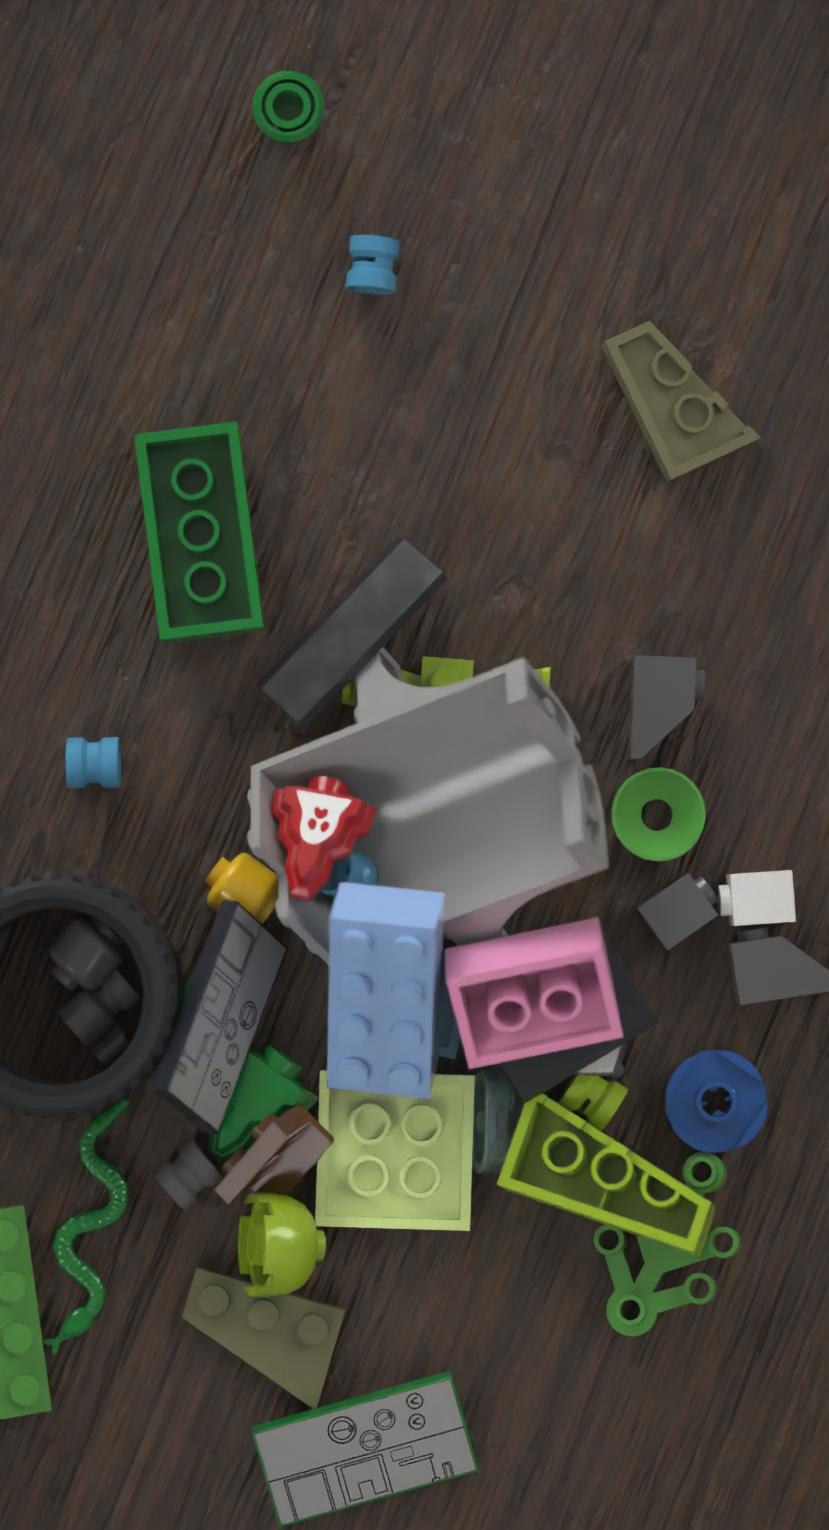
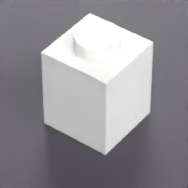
(758, 898)

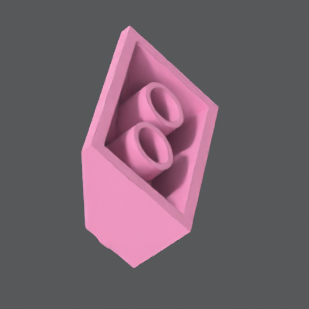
(533, 993)

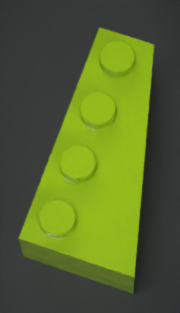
(589, 1174)

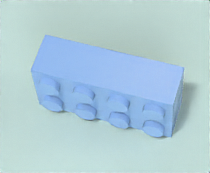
(384, 989)

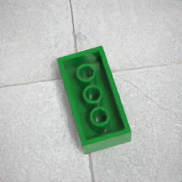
(199, 532)

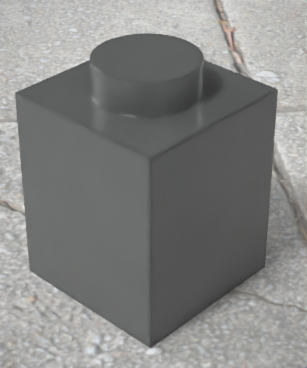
(678, 910)

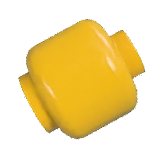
(245, 882)

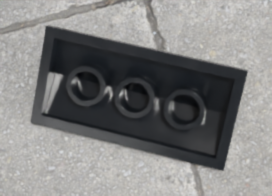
(352, 631)

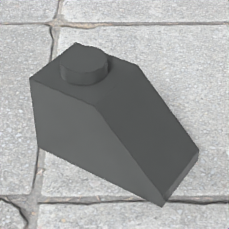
(660, 698)
(772, 968)

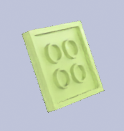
(397, 1157)

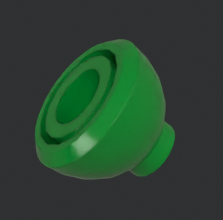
(288, 106)

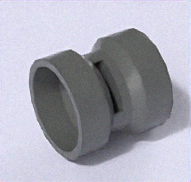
(188, 1174)

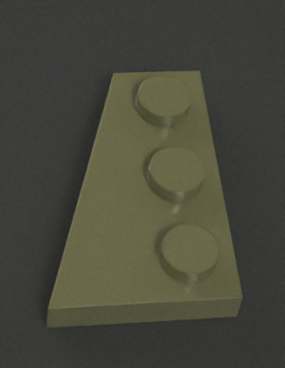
(673, 406)
(278, 1335)

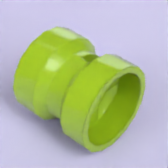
(593, 1098)

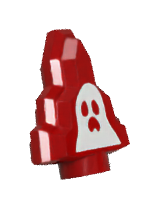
(318, 830)

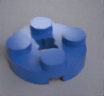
(720, 1130)

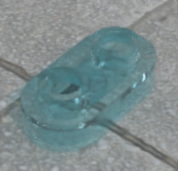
(492, 1102)

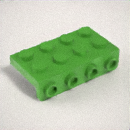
(22, 1358)

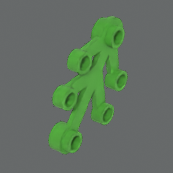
(662, 1259)

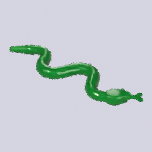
(83, 1317)

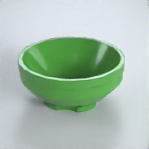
(686, 810)

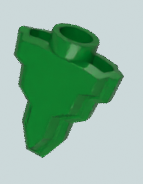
(263, 1088)

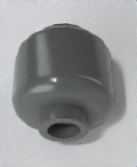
(86, 953)

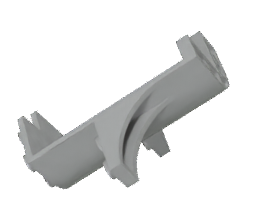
(468, 793)

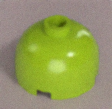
(278, 1245)

